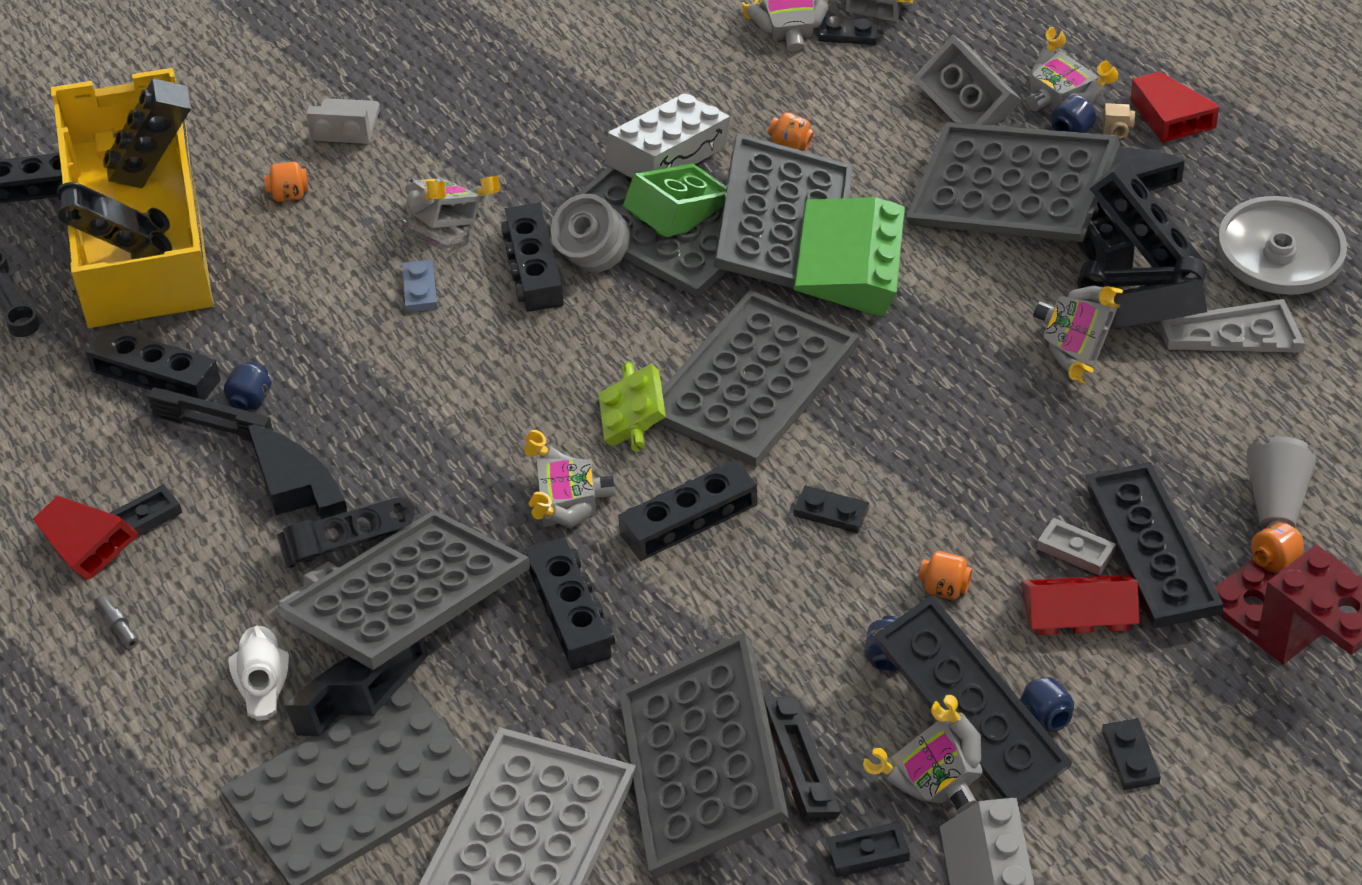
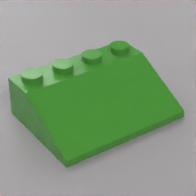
(850, 252)

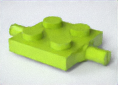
(632, 406)

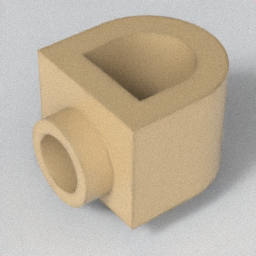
(1117, 119)

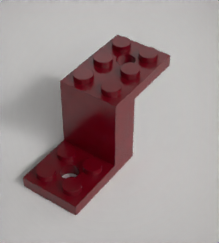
(1296, 604)

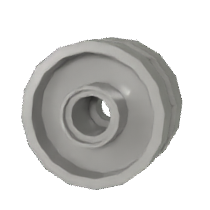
(590, 233)

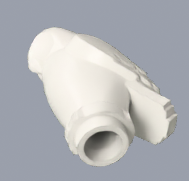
(263, 667)

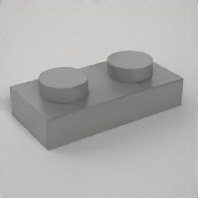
(1076, 546)

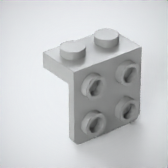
(343, 120)

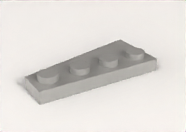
(1239, 328)

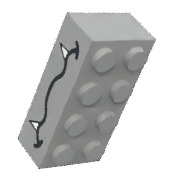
(667, 137)

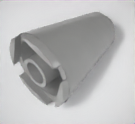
(1280, 478)

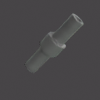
(116, 621)

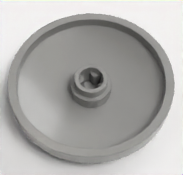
(1281, 245)

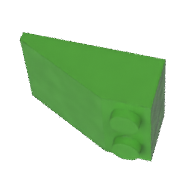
(674, 198)

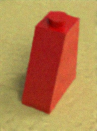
(1172, 107)
(84, 534)

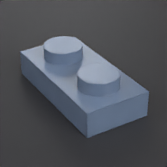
(419, 286)

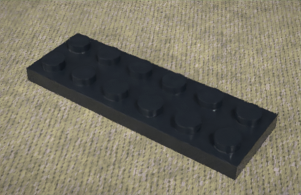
(1153, 545)
(943, 661)

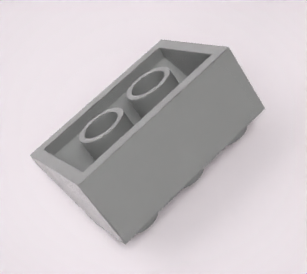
(966, 86)
(987, 845)

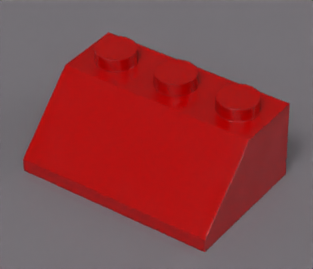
(1081, 603)

